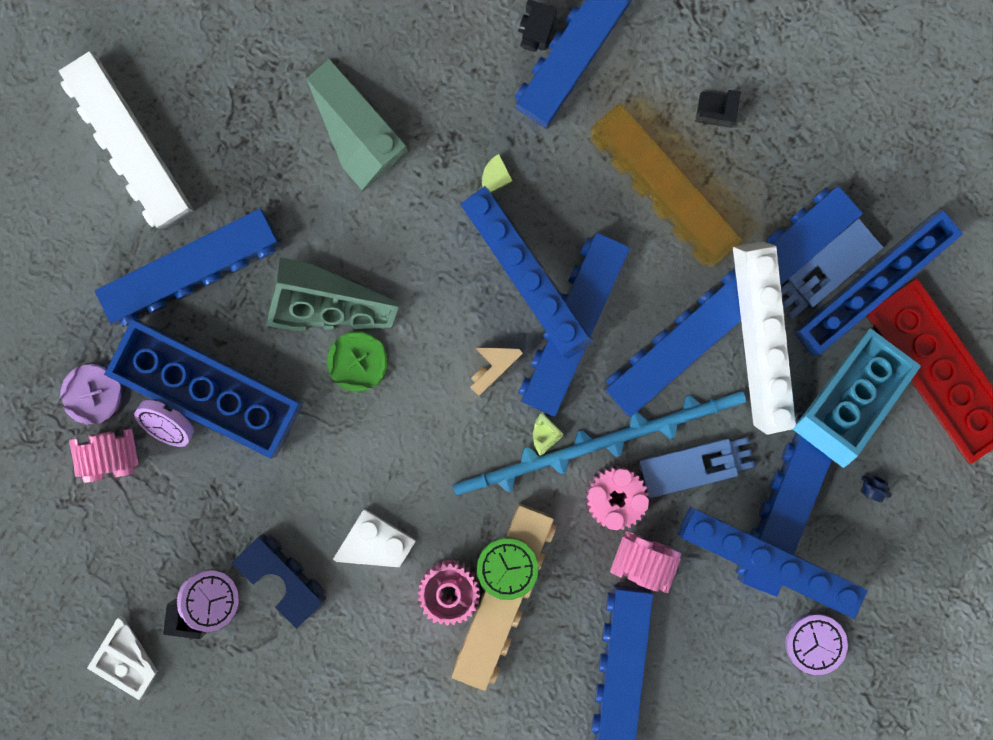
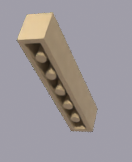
(494, 617)

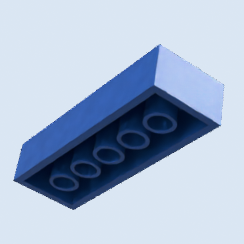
(204, 388)

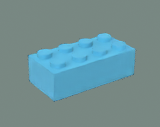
(857, 398)

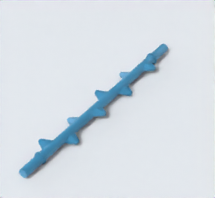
(585, 444)

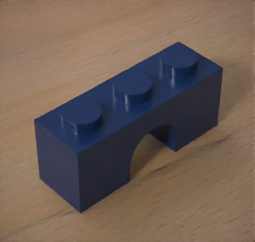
(265, 558)

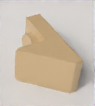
(500, 360)

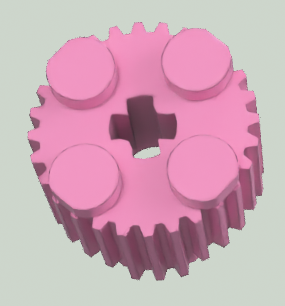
(104, 455)
(616, 515)
(646, 562)
(449, 609)

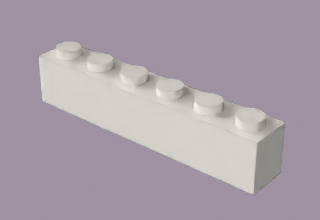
(126, 141)
(764, 337)

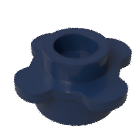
(875, 488)

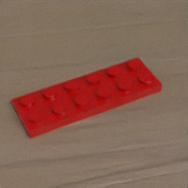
(948, 373)

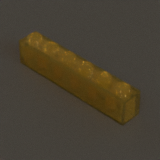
(664, 185)

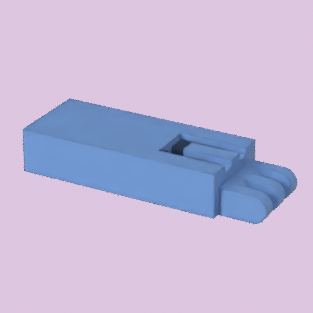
(837, 261)
(686, 469)

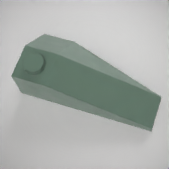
(357, 131)
(315, 297)

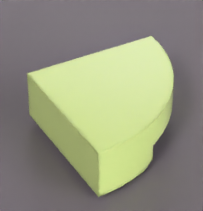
(495, 174)
(545, 434)

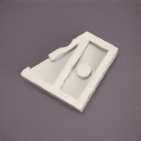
(374, 543)
(124, 660)

